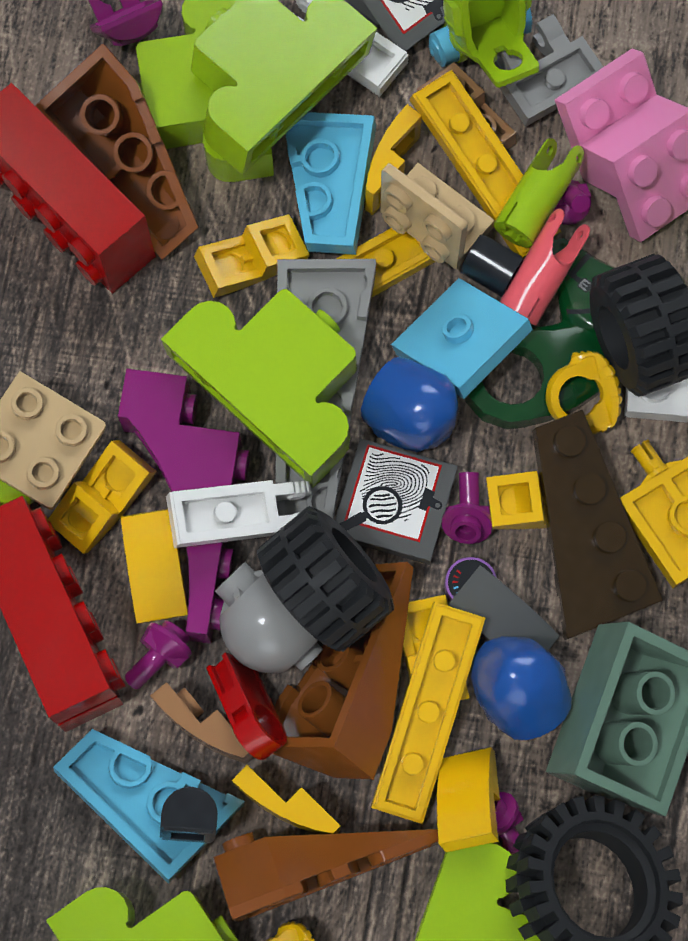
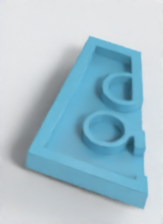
(330, 175)
(130, 794)

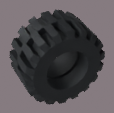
(642, 323)
(325, 579)

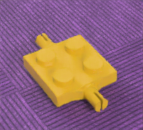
(661, 512)

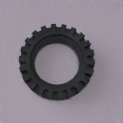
(621, 834)

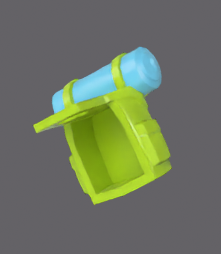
(481, 31)

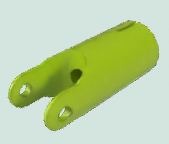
(537, 195)

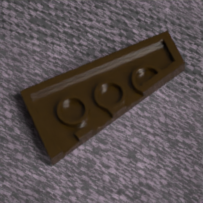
(591, 538)

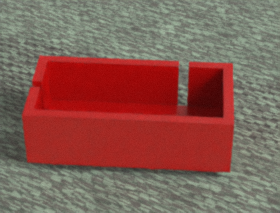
(69, 195)
(49, 625)

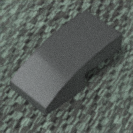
(503, 610)

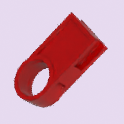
(248, 707)

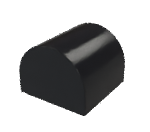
(491, 265)
(189, 816)

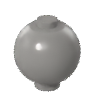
(260, 627)

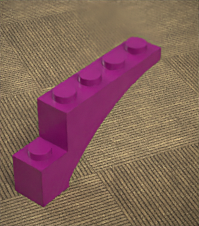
(189, 457)

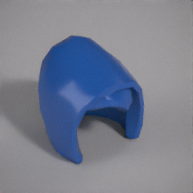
(410, 405)
(520, 687)

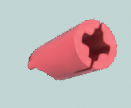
(542, 271)

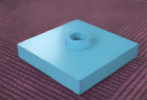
(463, 335)

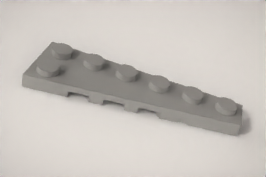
(345, 293)

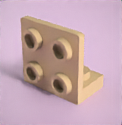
(431, 213)
(43, 440)

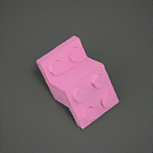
(630, 142)

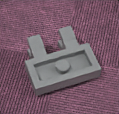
(559, 71)

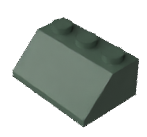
(627, 719)

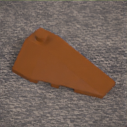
(112, 126)
(347, 698)
(287, 868)

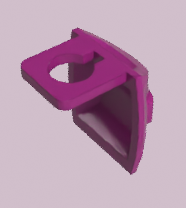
(127, 24)

